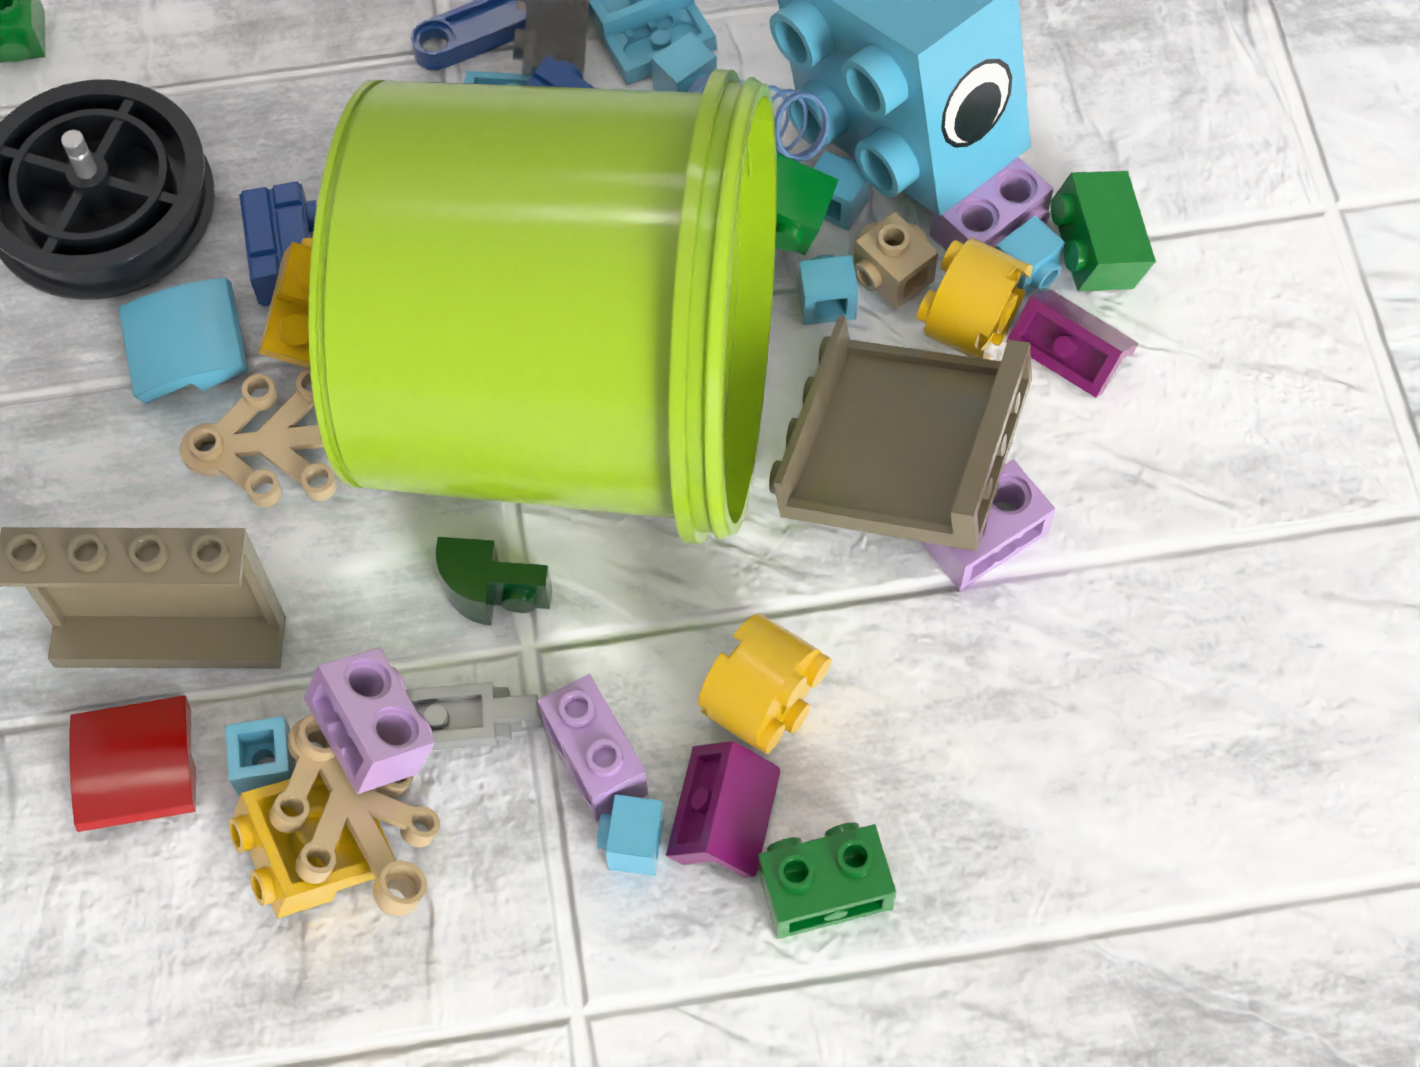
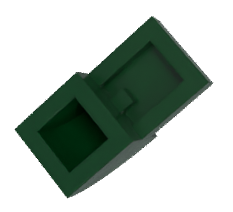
(478, 581)

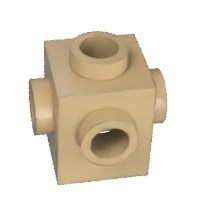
(894, 259)

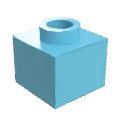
(682, 64)
(850, 193)
(1038, 247)
(827, 289)
(252, 742)
(632, 834)

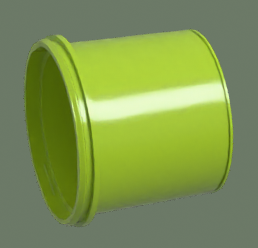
(548, 295)

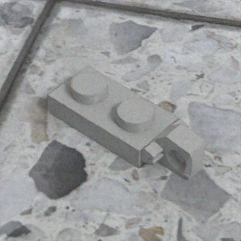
(474, 714)

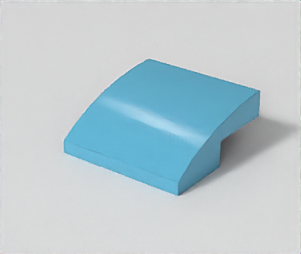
(642, 28)
(182, 338)

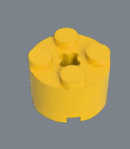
(974, 298)
(762, 683)

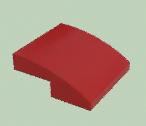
(131, 763)

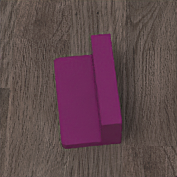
(1072, 341)
(724, 808)

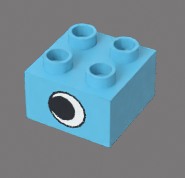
(911, 89)

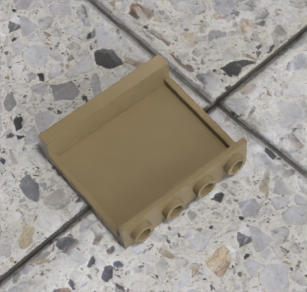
(901, 440)
(148, 596)

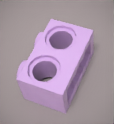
(990, 210)
(1004, 531)
(358, 708)
(592, 745)

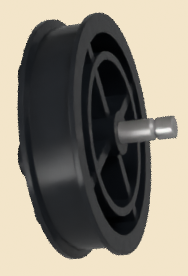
(100, 189)

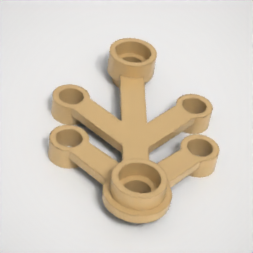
(273, 441)
(357, 812)

